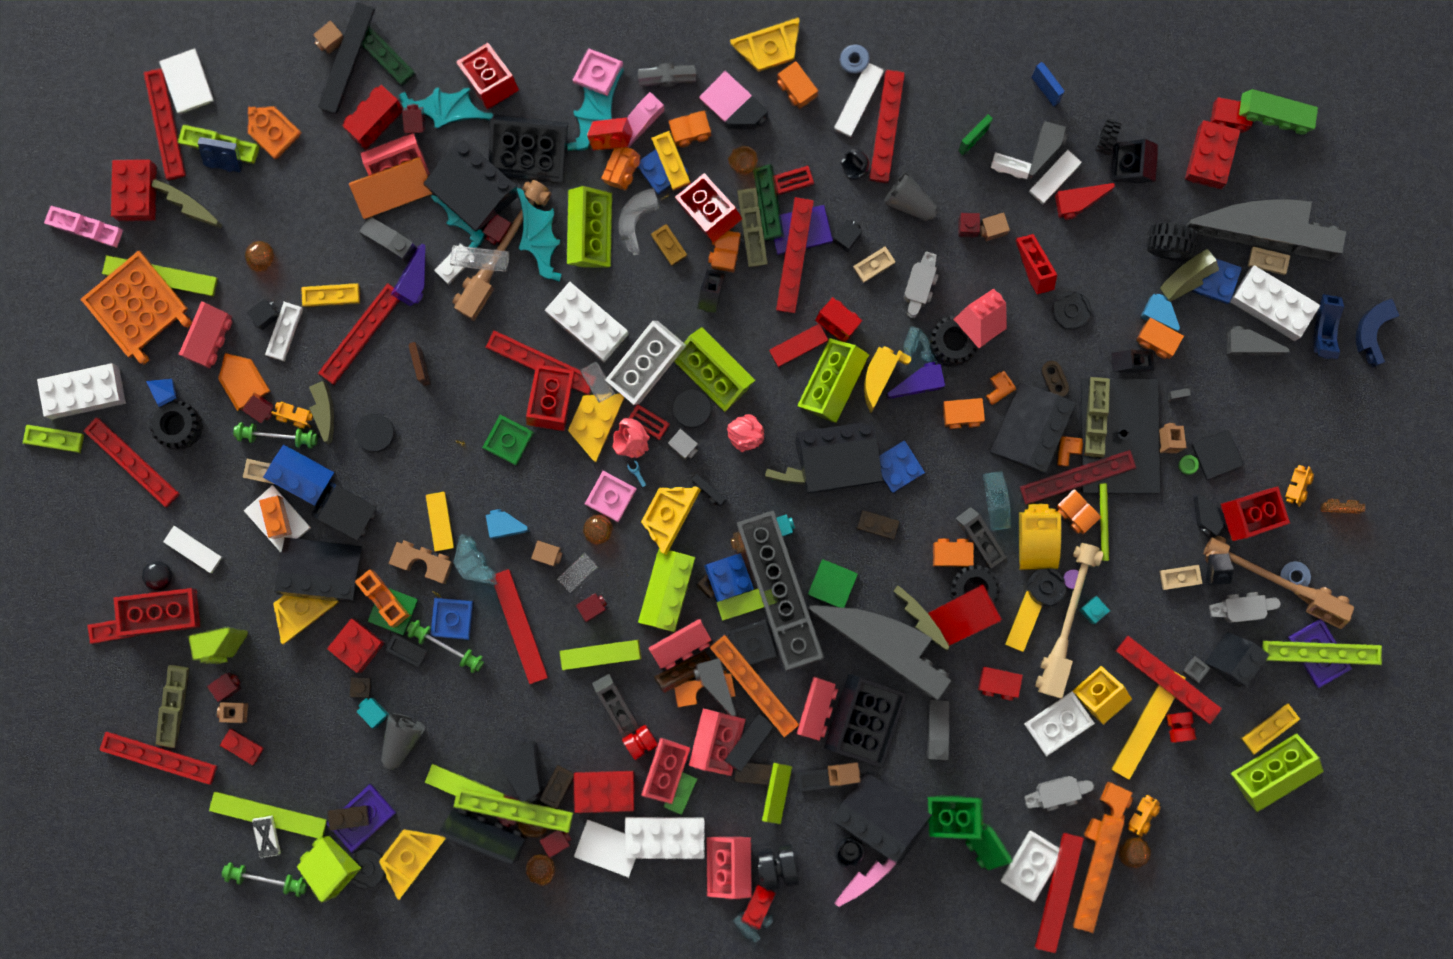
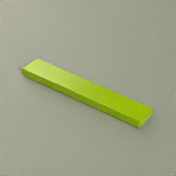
(174, 278)
(1323, 652)
(513, 810)
(283, 818)

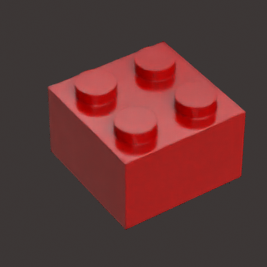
(356, 645)

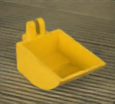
(880, 372)
(1039, 537)

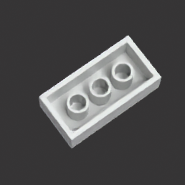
(1274, 303)
(586, 322)
(645, 362)
(81, 391)
(664, 837)

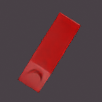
(1075, 201)
(1037, 265)

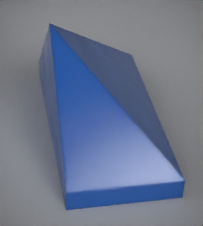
(162, 390)

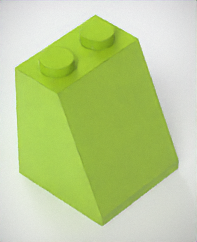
(327, 868)

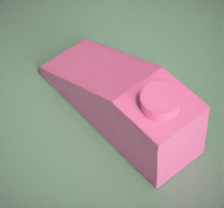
(644, 115)

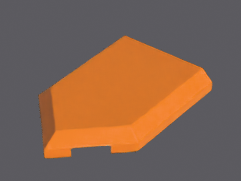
(271, 130)
(241, 380)

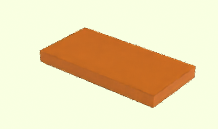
(390, 188)

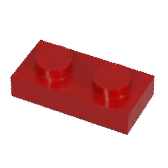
(242, 746)
(758, 907)

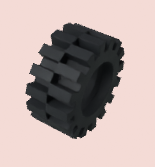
(1108, 137)

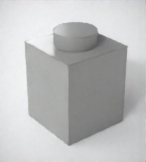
(683, 445)

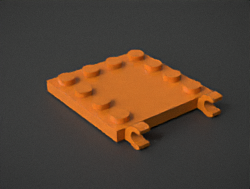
(135, 305)

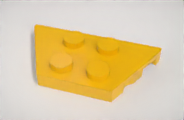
(769, 46)
(594, 421)
(668, 514)
(297, 613)
(408, 857)

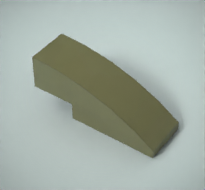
(1189, 275)
(323, 410)

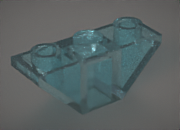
(997, 500)
(472, 563)

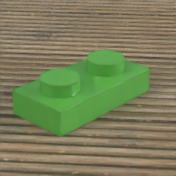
(682, 793)

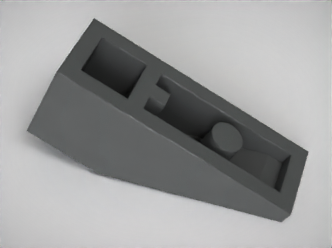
(1048, 143)
(388, 239)
(1247, 342)
(982, 538)
(713, 680)
(615, 705)
(938, 730)

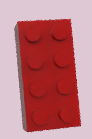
(156, 612)

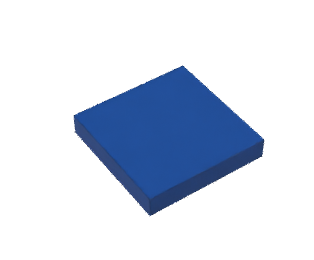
(1048, 84)
(451, 618)

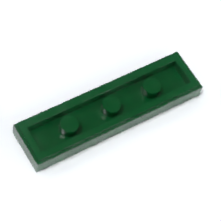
(387, 57)
(768, 203)

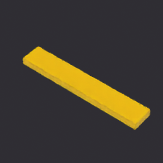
(1143, 732)

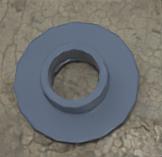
(851, 51)
(1299, 567)

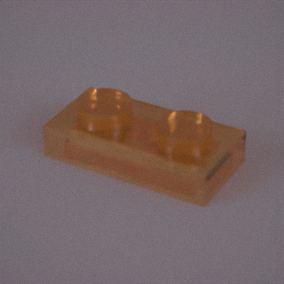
(1351, 506)

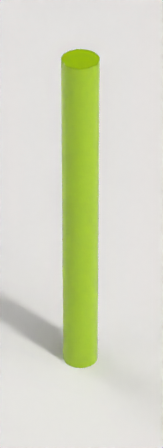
(1104, 522)

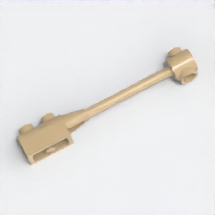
(1056, 665)

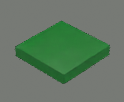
(975, 134)
(508, 440)
(832, 584)
(407, 602)

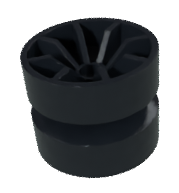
(772, 869)

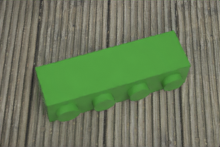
(1278, 111)

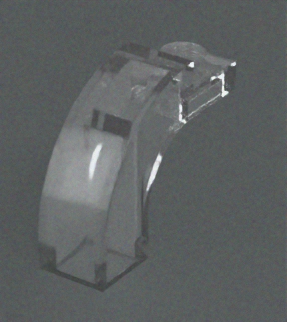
(635, 208)

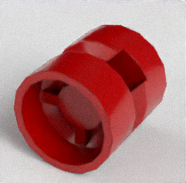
(1180, 734)
(640, 742)

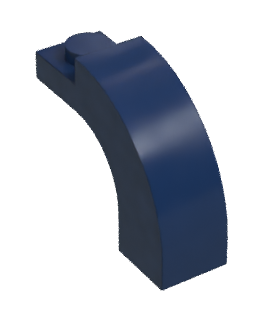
(1326, 327)
(1368, 327)

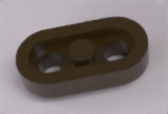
(1055, 379)

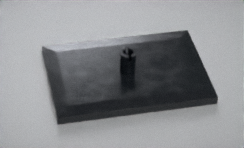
(1136, 415)

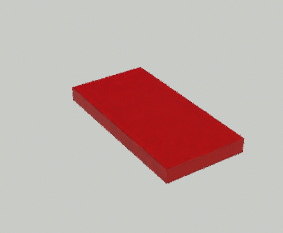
(965, 615)

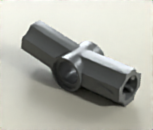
(667, 75)

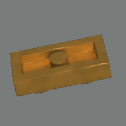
(669, 245)

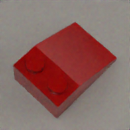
(488, 76)
(549, 397)

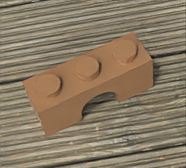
(437, 567)

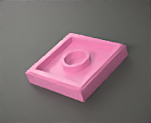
(597, 72)
(725, 96)
(610, 496)

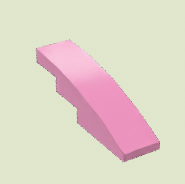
(83, 226)
(861, 883)

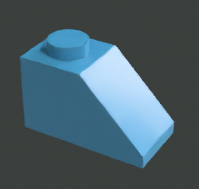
(1161, 311)
(502, 524)

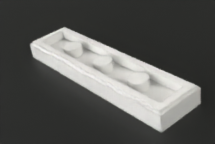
(858, 100)

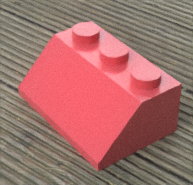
(392, 154)
(984, 318)
(206, 335)
(680, 645)
(817, 709)
(715, 740)
(666, 771)
(729, 867)

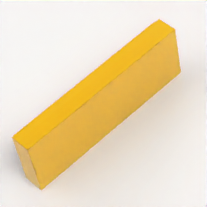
(671, 160)
(330, 295)
(440, 521)
(1023, 623)
(1270, 728)

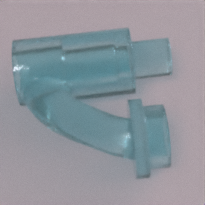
(913, 337)
(748, 931)

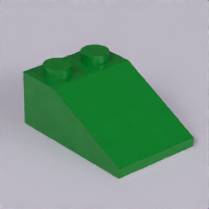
(955, 817)
(989, 850)

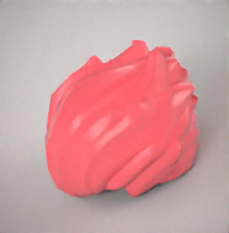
(745, 433)
(630, 439)

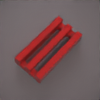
(794, 180)
(662, 430)

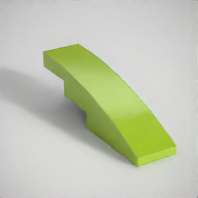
(190, 135)
(600, 655)
(451, 781)

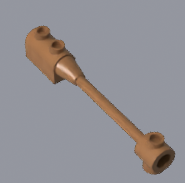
(478, 288)
(1320, 601)

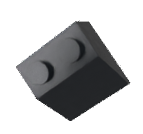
(1135, 161)

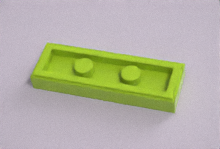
(53, 438)
(743, 603)
(777, 793)

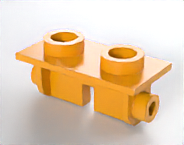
(285, 413)
(1299, 493)
(1142, 822)

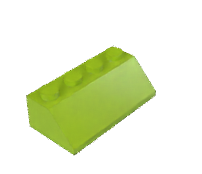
(589, 227)
(713, 369)
(833, 380)
(667, 590)
(217, 645)
(1277, 772)

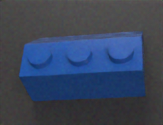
(298, 475)

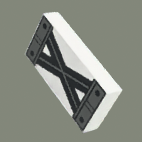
(266, 836)

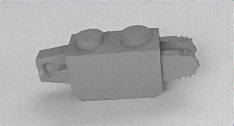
(919, 284)
(1245, 608)
(1057, 792)

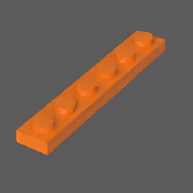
(754, 685)
(1098, 873)

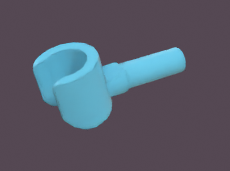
(636, 471)

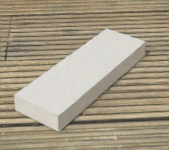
(1055, 177)
(284, 331)
(192, 549)

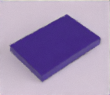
(818, 232)
(1319, 672)
(379, 814)

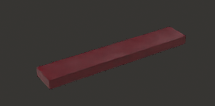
(1077, 477)

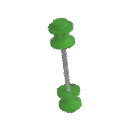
(250, 432)
(468, 659)
(230, 872)

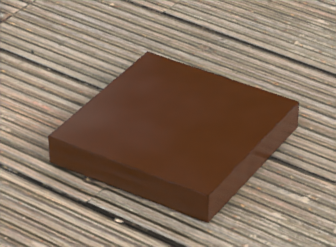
(419, 364)

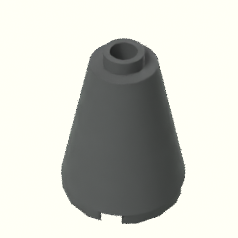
(911, 199)
(399, 739)

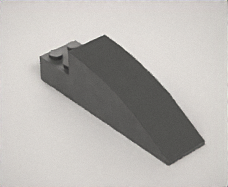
(1273, 226)
(774, 571)
(890, 643)

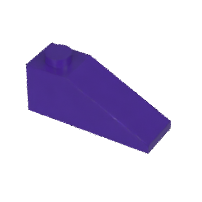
(412, 279)
(924, 380)

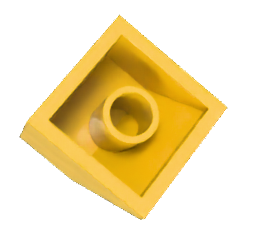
(1102, 695)

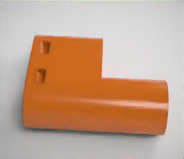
(1003, 386)
(1068, 446)

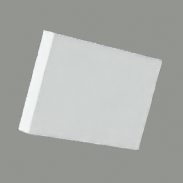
(186, 81)
(297, 523)
(1059, 723)
(604, 848)
(1031, 866)

